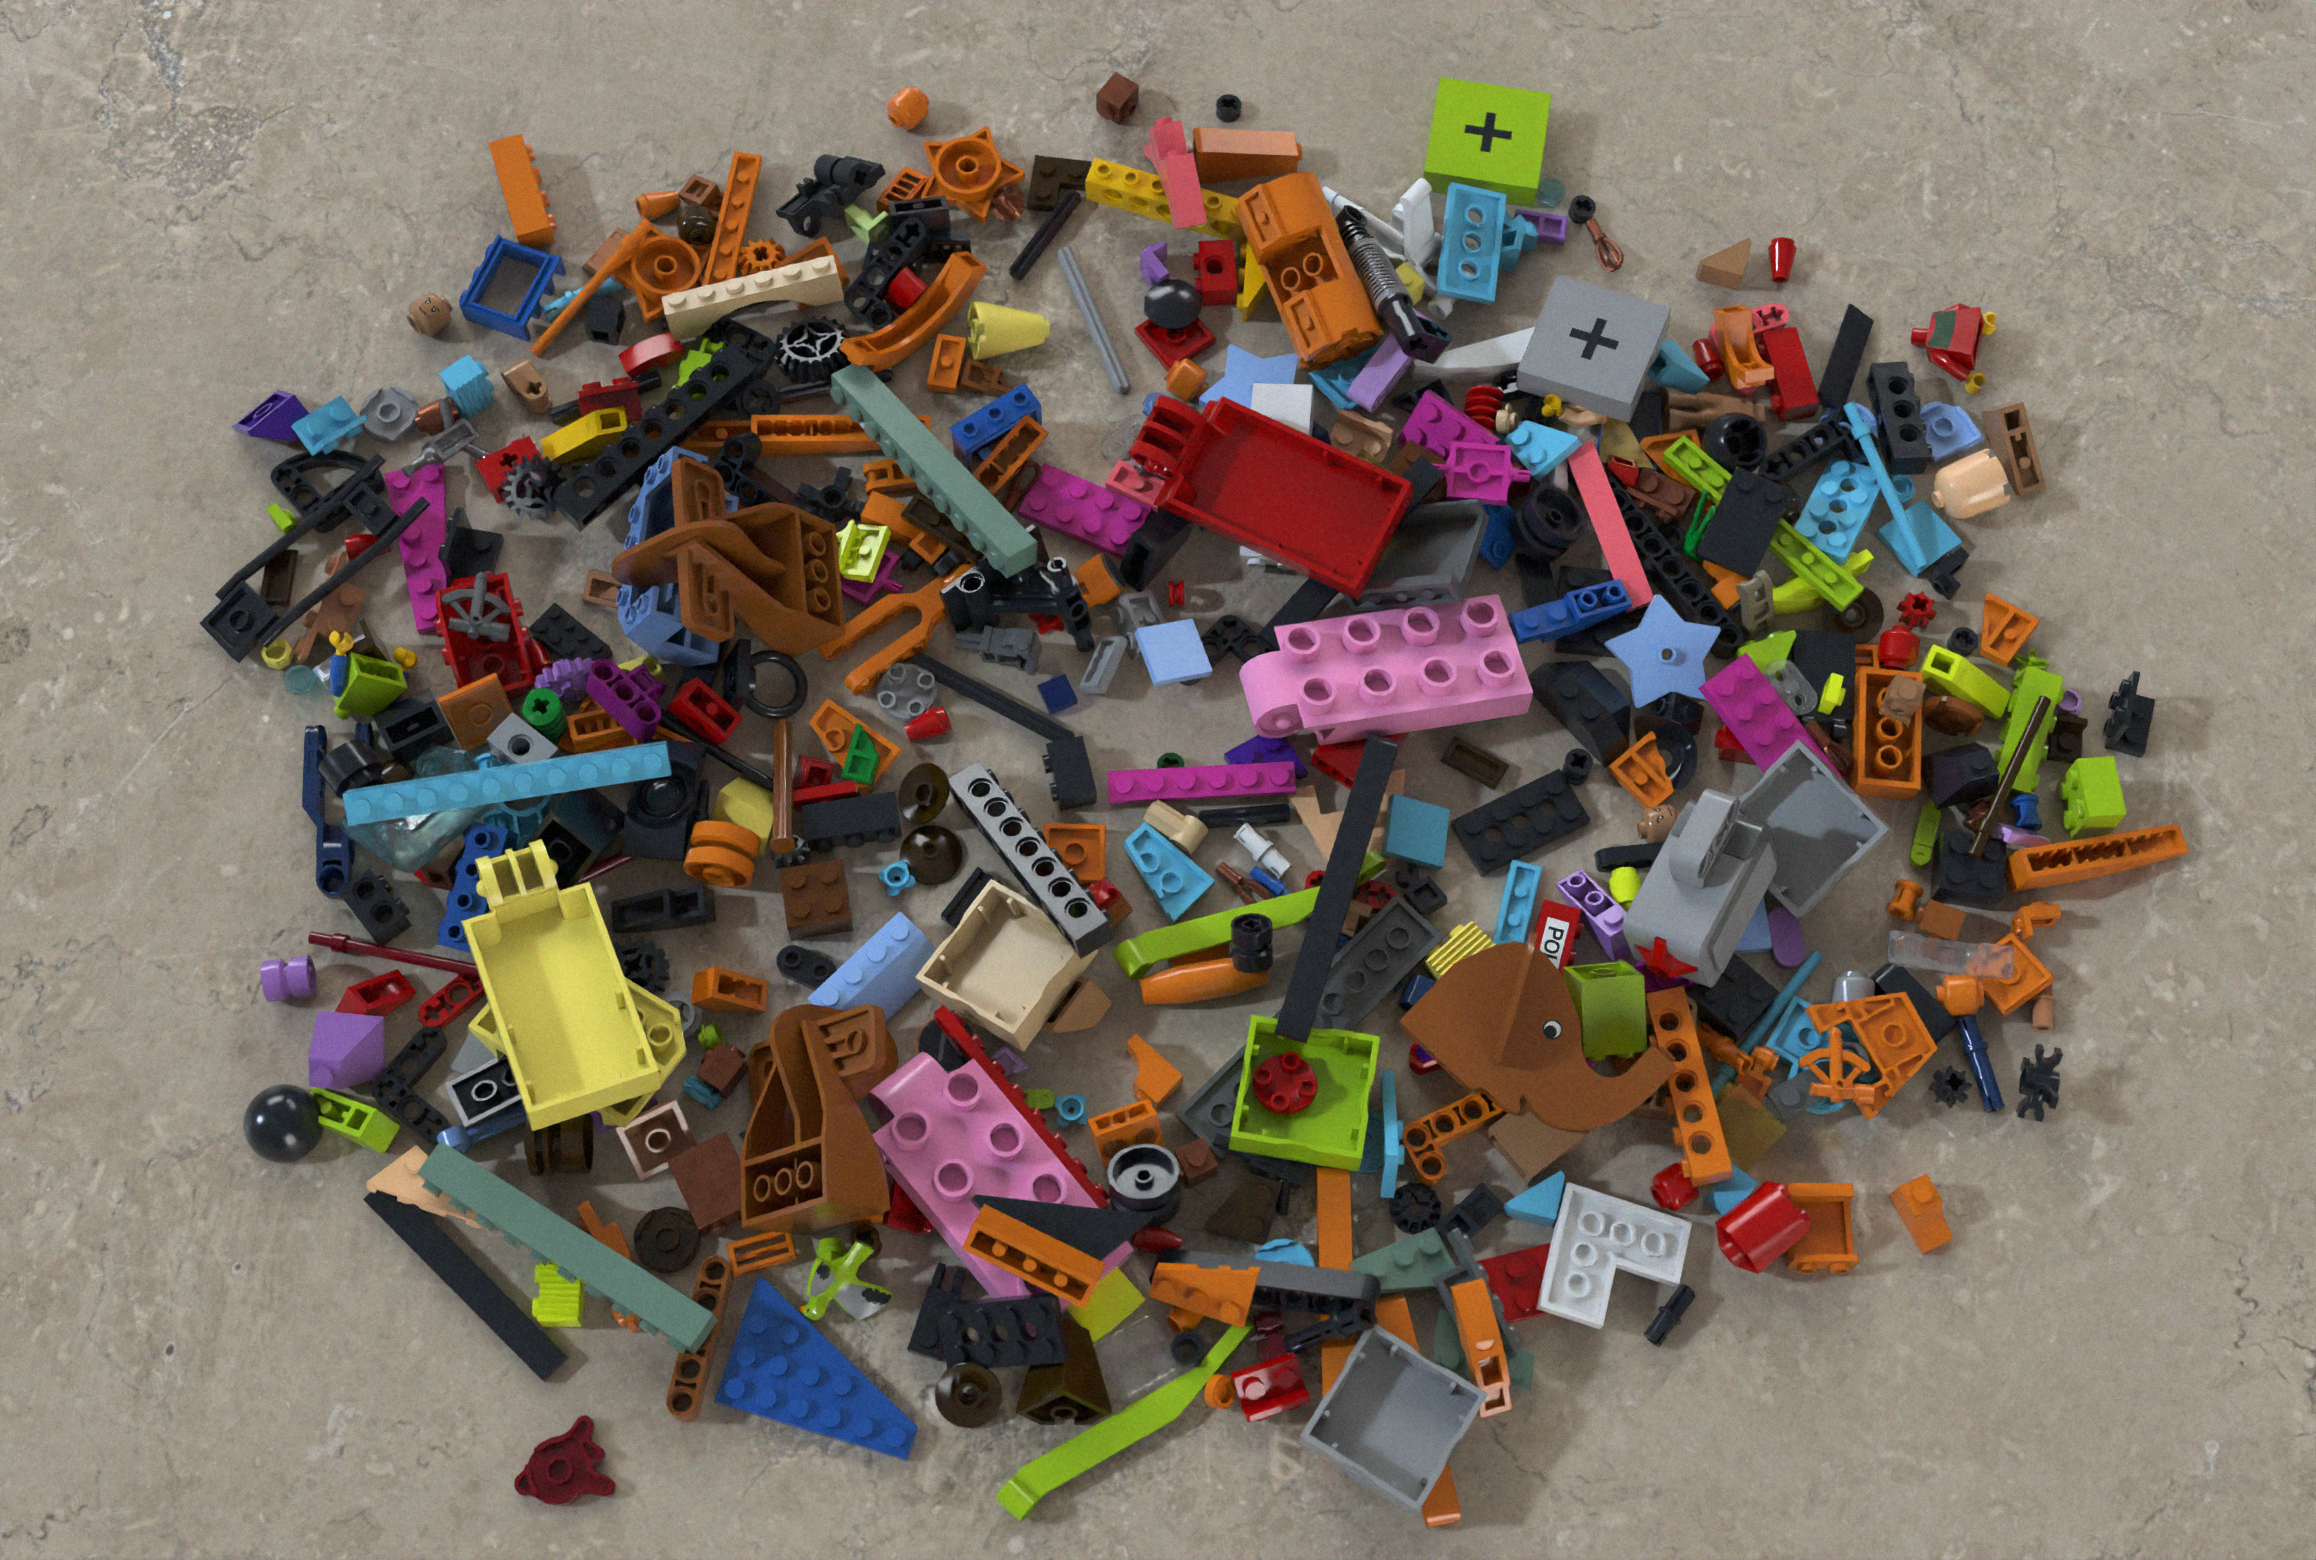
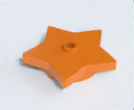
(969, 173)
(661, 268)

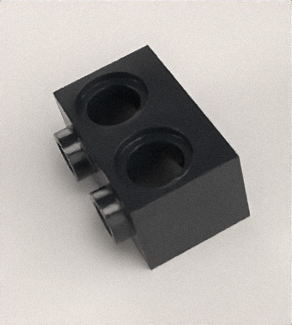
(373, 909)

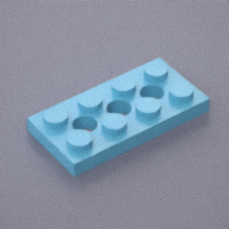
(1455, 253)
(1827, 495)

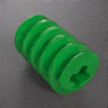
(545, 714)

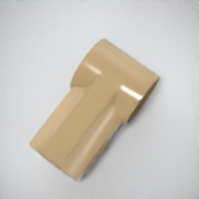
(1181, 831)

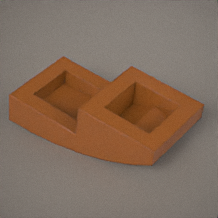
(704, 193)

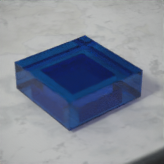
(1057, 694)

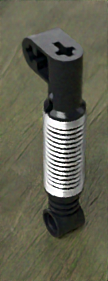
(1387, 294)

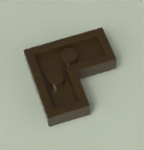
(1050, 176)

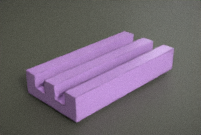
(2020, 836)

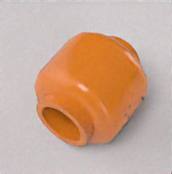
(908, 108)
(1186, 380)
(1961, 994)

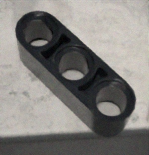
(1897, 979)

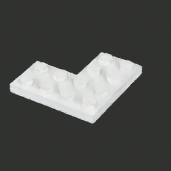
(1597, 1236)

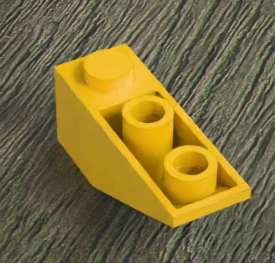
(1253, 282)
(586, 435)

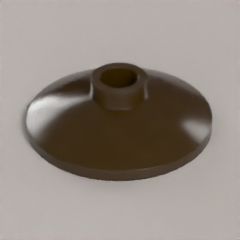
(1867, 620)
(923, 793)
(936, 867)
(966, 1409)

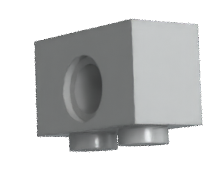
(515, 735)

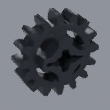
(523, 497)
(642, 959)

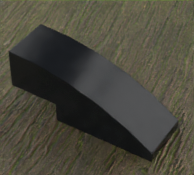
(664, 910)

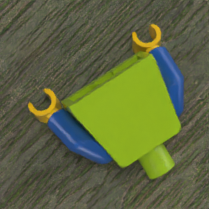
(366, 683)

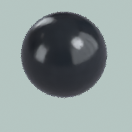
(283, 1123)

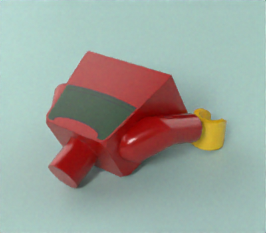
(1955, 340)

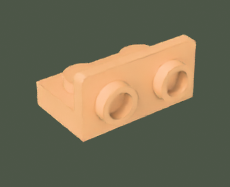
(1356, 432)

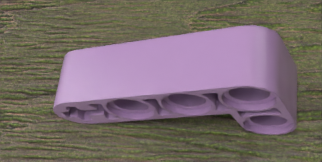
(1380, 374)

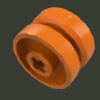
(722, 854)

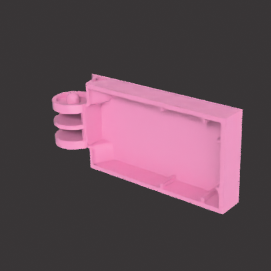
(1388, 672)
(962, 1139)

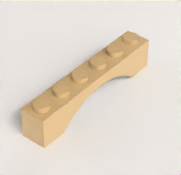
(696, 309)

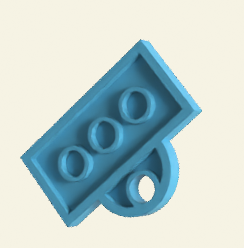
(1797, 1037)

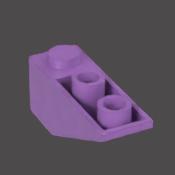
(1600, 913)

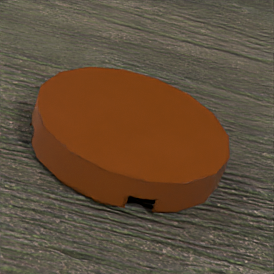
(1952, 716)

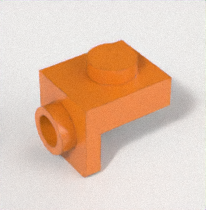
(2035, 915)

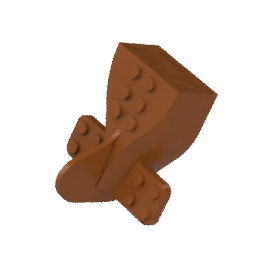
(758, 563)
(807, 1145)

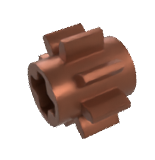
(1008, 203)

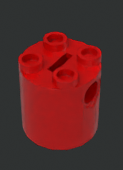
(1761, 1228)

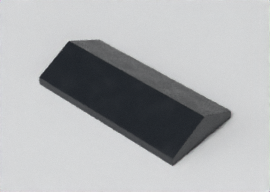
(484, 1092)

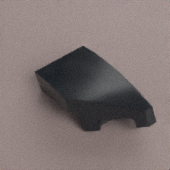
(1409, 399)

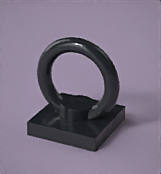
(740, 680)

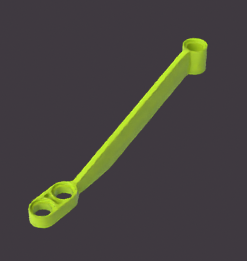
(1140, 954)
(1115, 1433)

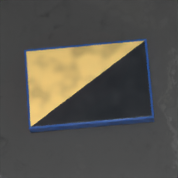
(1624, 438)

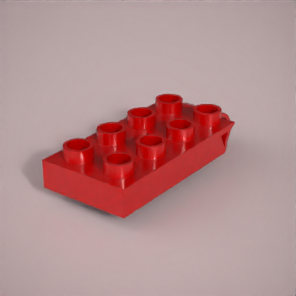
(1273, 489)

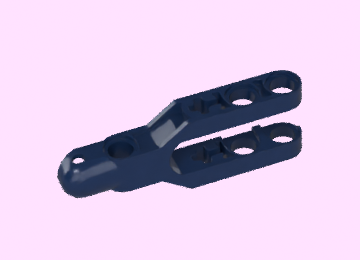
(333, 847)

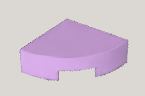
(1010, 1062)

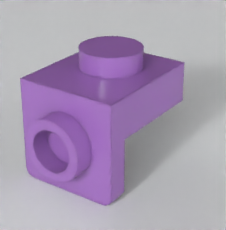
(1151, 263)

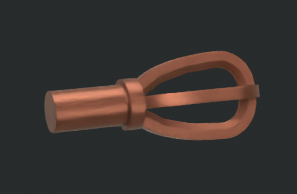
(1600, 238)
(1015, 496)
(1825, 742)
(1238, 880)

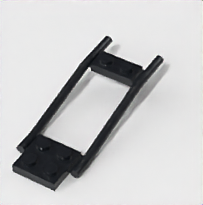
(247, 619)

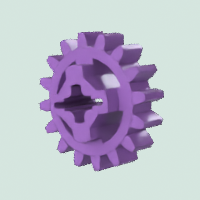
(566, 679)

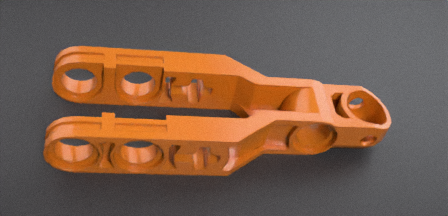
(880, 615)

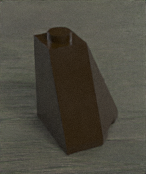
(1067, 1388)

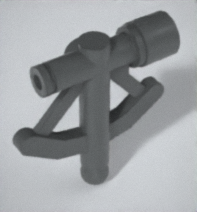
(474, 624)

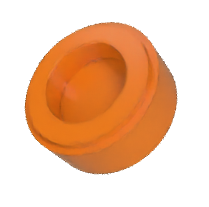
(1219, 1391)

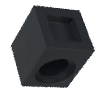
(605, 320)

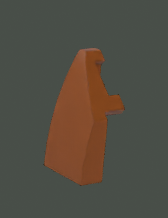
(983, 379)

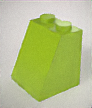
(1609, 1008)

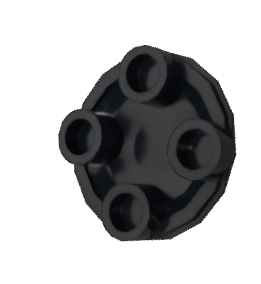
(1172, 304)

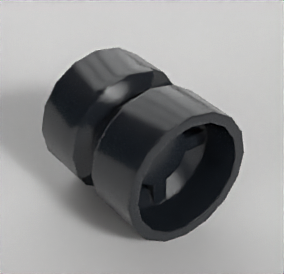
(1252, 943)

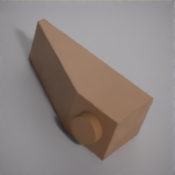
(2014, 446)

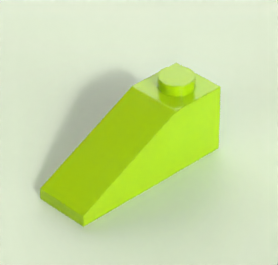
(355, 1121)

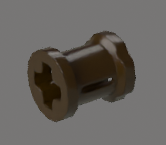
(864, 1231)

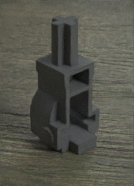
(1004, 646)

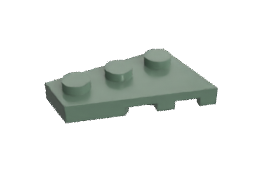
(1407, 1263)
(1449, 1354)

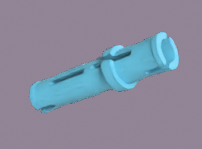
(560, 304)

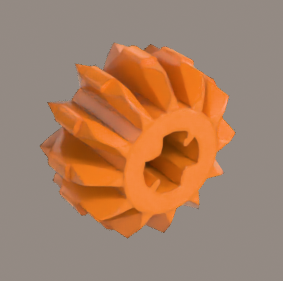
(760, 256)

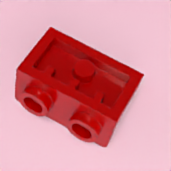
(1270, 1387)

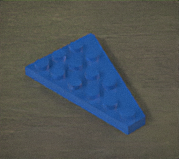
(798, 1378)

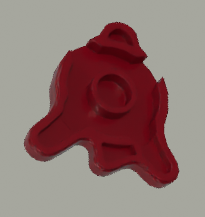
(565, 1468)

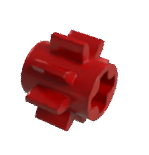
(1916, 610)

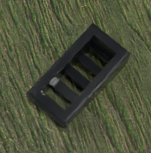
(953, 238)

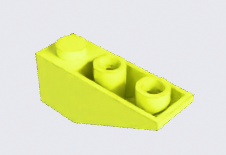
(1957, 677)

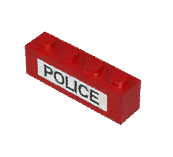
(1556, 930)

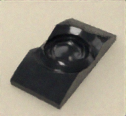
(664, 807)

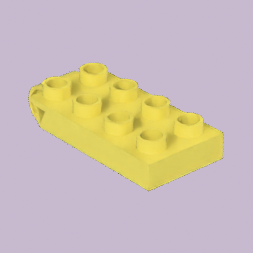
(556, 990)

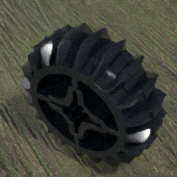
(811, 349)

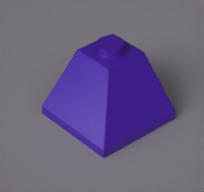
(273, 417)

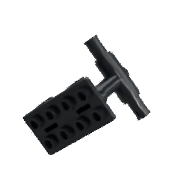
(985, 592)

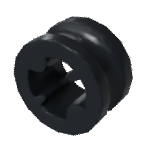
(1228, 115)
(1577, 203)
(1954, 643)

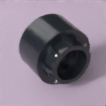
(351, 767)

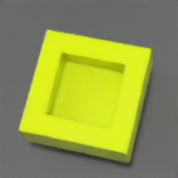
(1832, 694)

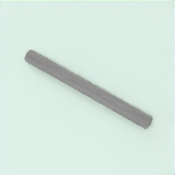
(1094, 320)

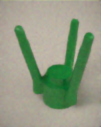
(1693, 536)

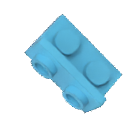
(327, 425)

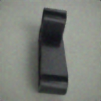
(881, 265)
(1812, 452)
(747, 475)

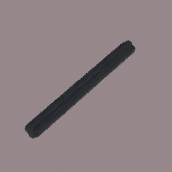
(993, 700)

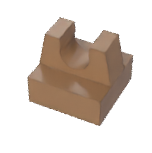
(1357, 915)

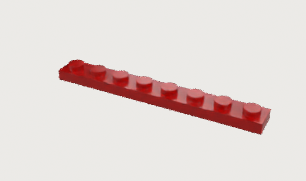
(972, 1047)

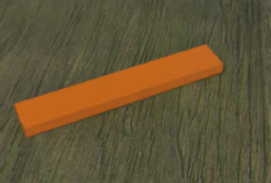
(733, 218)

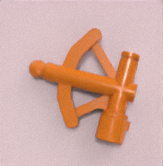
(1836, 1086)

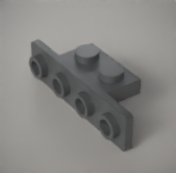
(1470, 1271)

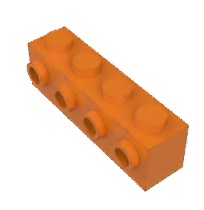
(521, 191)
(1034, 1256)

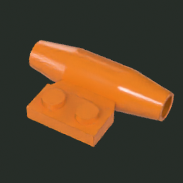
(1199, 978)

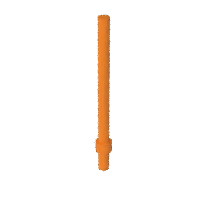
(629, 245)

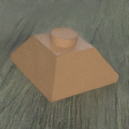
(1079, 1009)

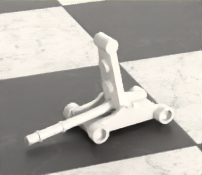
(1413, 233)

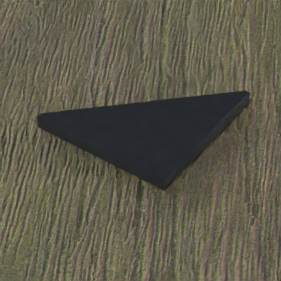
(1084, 1228)

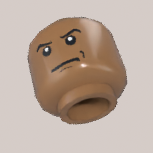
(429, 314)
(1657, 823)

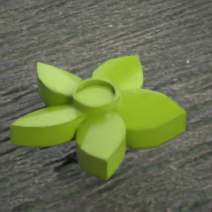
(2031, 660)

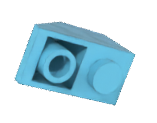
(1677, 370)

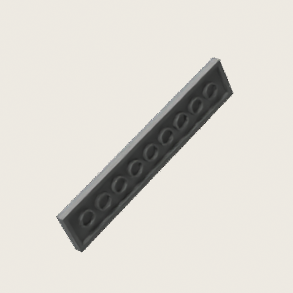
(1357, 982)

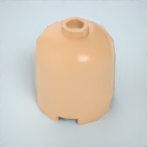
(1970, 486)

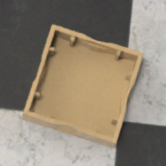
(1003, 966)

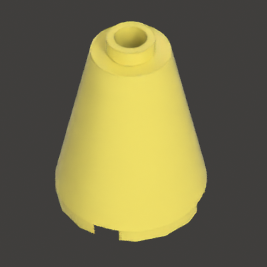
(1003, 330)

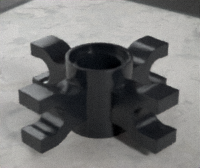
(833, 492)
(2039, 1082)

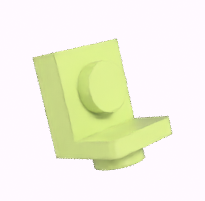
(864, 226)

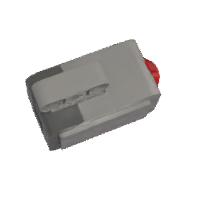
(1701, 890)

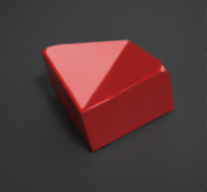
(1622, 469)
(812, 772)

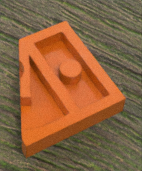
(1643, 773)

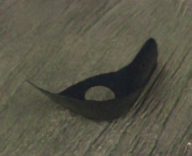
(1670, 737)

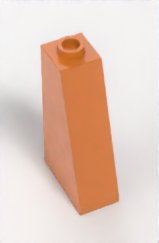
(1243, 153)

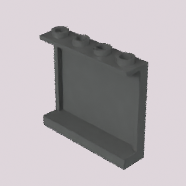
(1427, 558)

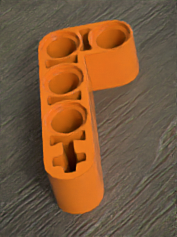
(1435, 1139)

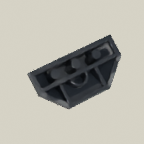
(1585, 706)

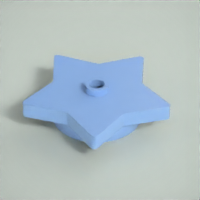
(1244, 370)
(1642, 650)

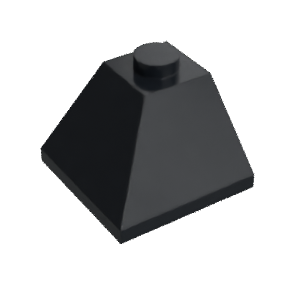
(1959, 774)

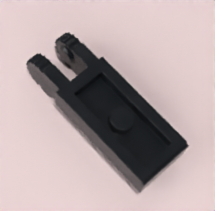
(926, 1335)

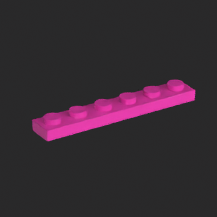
(1201, 782)

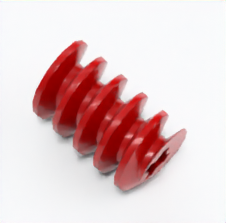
(1483, 405)

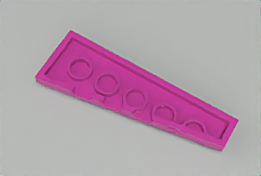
(422, 539)

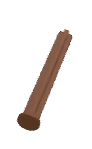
(782, 788)

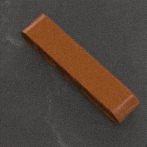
(696, 1387)

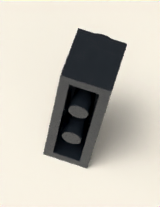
(851, 822)

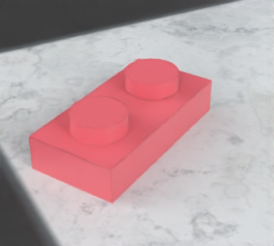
(1127, 483)

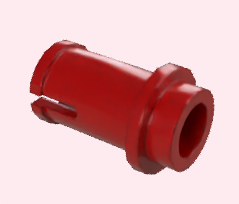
(538, 658)

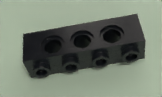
(1898, 418)

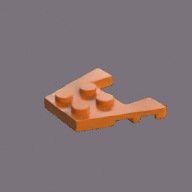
(1888, 1032)

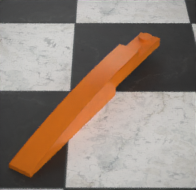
(786, 435)

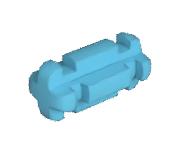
(701, 1093)

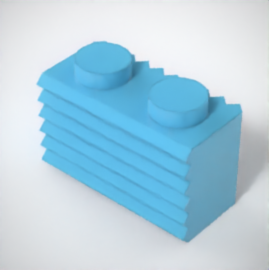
(467, 386)

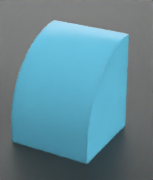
(1730, 1192)

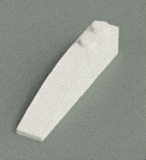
(1476, 361)

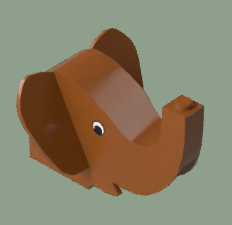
(1514, 1034)

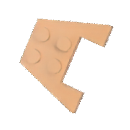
(1325, 826)

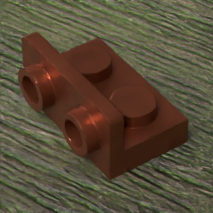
(1662, 496)

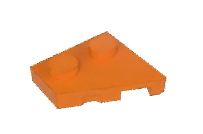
(2004, 630)

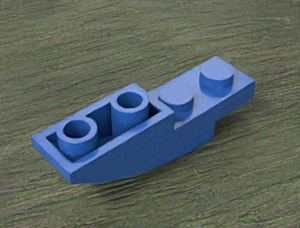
(1570, 615)

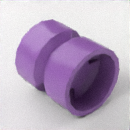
(283, 978)

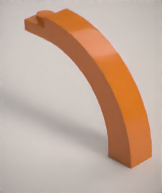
(922, 319)

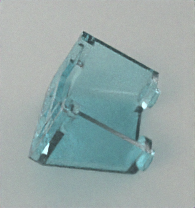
(416, 839)

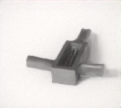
(451, 441)

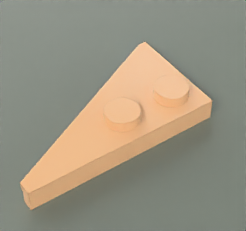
(403, 1181)

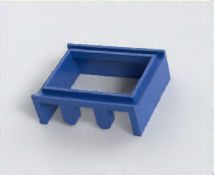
(530, 307)
(992, 423)

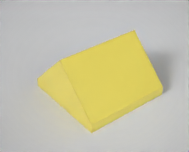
(748, 807)

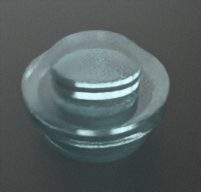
(1550, 191)
(300, 679)

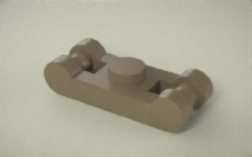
(1757, 606)

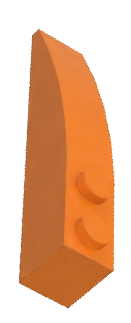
(994, 473)
(2092, 857)

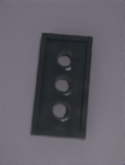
(1520, 802)
(1012, 1314)

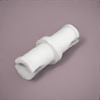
(1263, 851)

